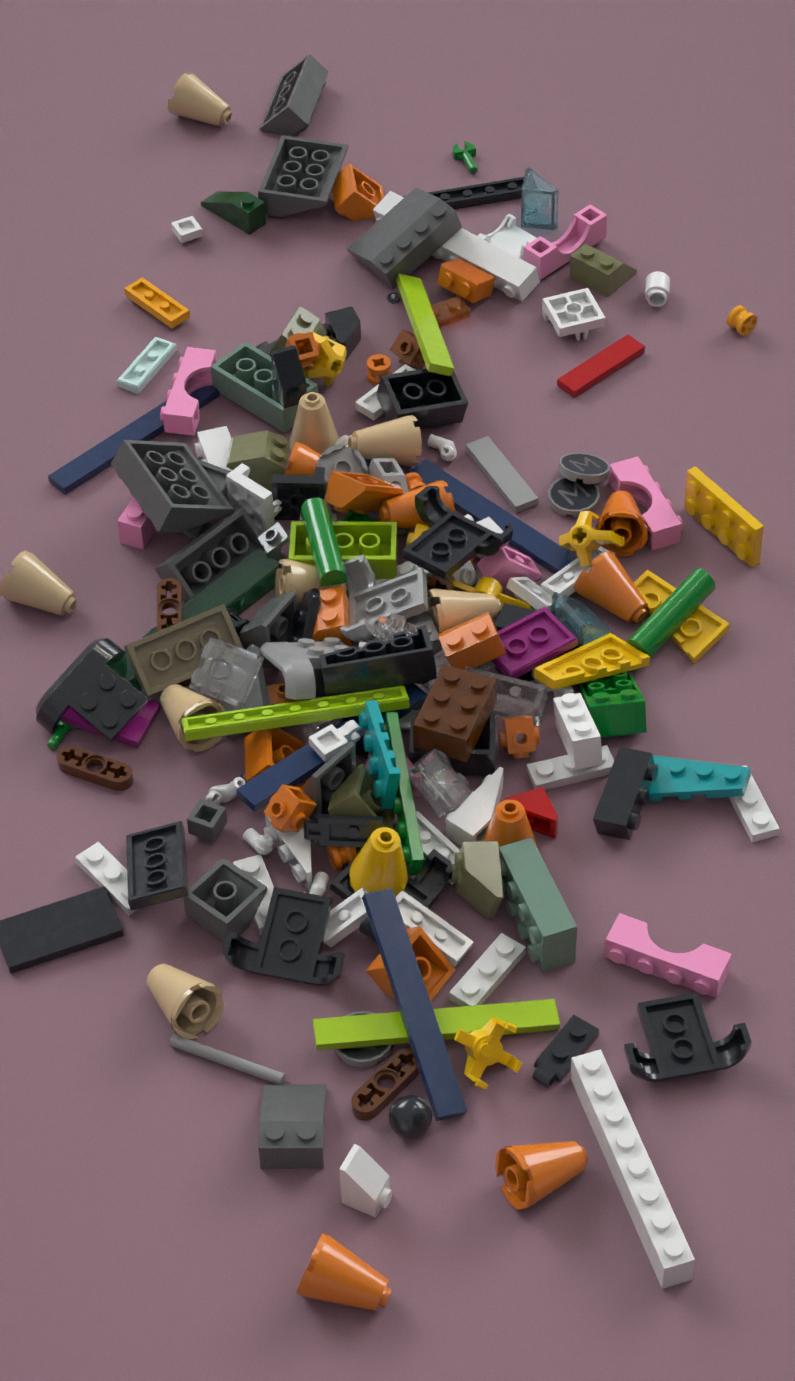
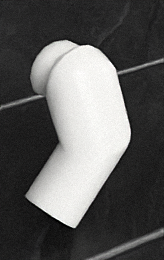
(446, 447)
(225, 792)
(261, 843)
(319, 884)

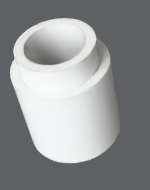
(657, 288)

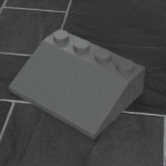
(300, 175)
(406, 236)
(169, 484)

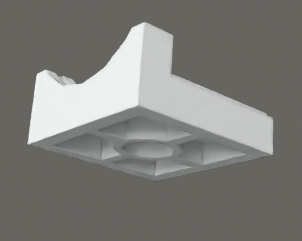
(509, 237)
(573, 313)
(253, 497)

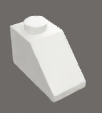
(364, 1183)

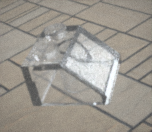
(226, 673)
(438, 782)

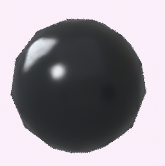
(410, 1116)

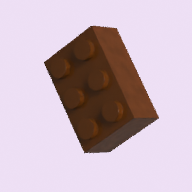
(455, 712)

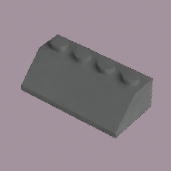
(295, 98)
(212, 553)

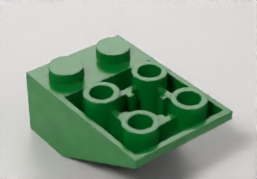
(615, 704)

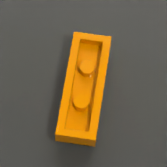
(157, 302)

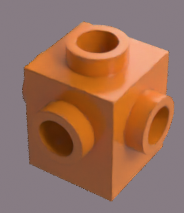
(307, 347)
(515, 726)
(289, 808)

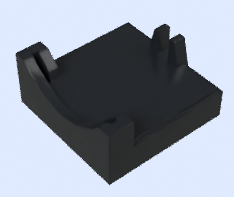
(293, 491)

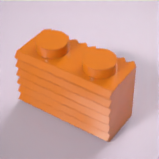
(465, 280)

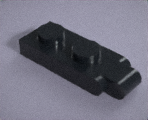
(306, 616)
(341, 829)
(570, 1042)

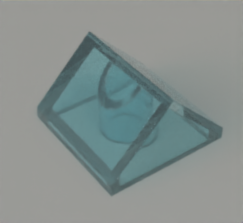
(538, 202)
(579, 616)

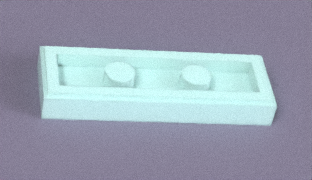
(146, 365)

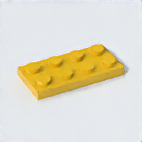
(723, 517)

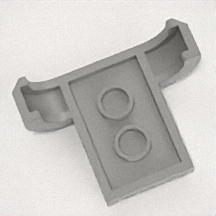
(368, 601)
(297, 663)

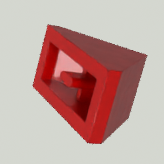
(539, 811)

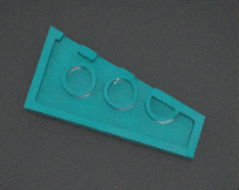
(381, 758)
(693, 778)

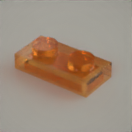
(450, 311)

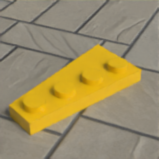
(698, 632)
(591, 661)

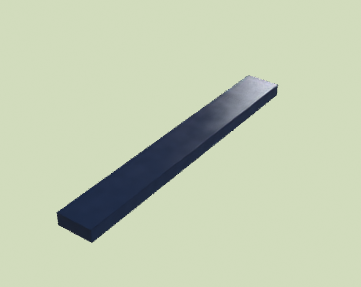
(101, 455)
(524, 537)
(306, 761)
(414, 1005)

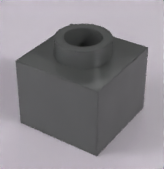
(207, 820)

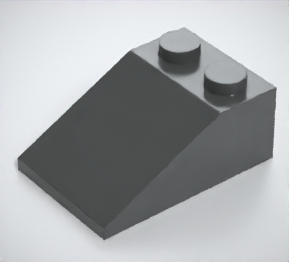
(329, 778)
(292, 1126)

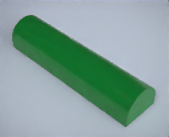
(323, 542)
(673, 612)

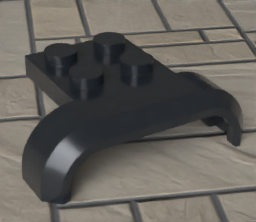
(450, 537)
(92, 693)
(422, 888)
(289, 941)
(682, 1041)

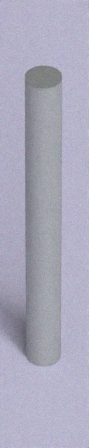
(227, 1059)

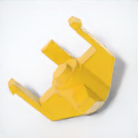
(329, 362)
(586, 539)
(486, 1049)

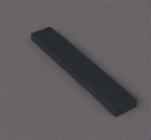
(481, 193)

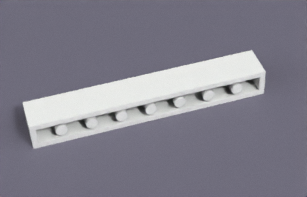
(511, 273)
(632, 1170)

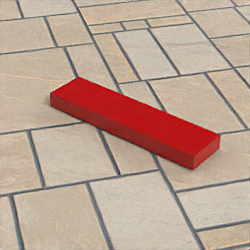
(600, 365)

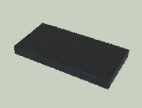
(156, 865)
(58, 929)

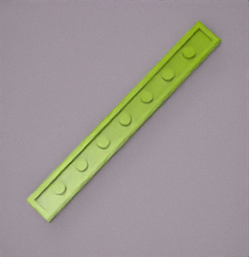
(424, 325)
(292, 713)
(389, 1027)

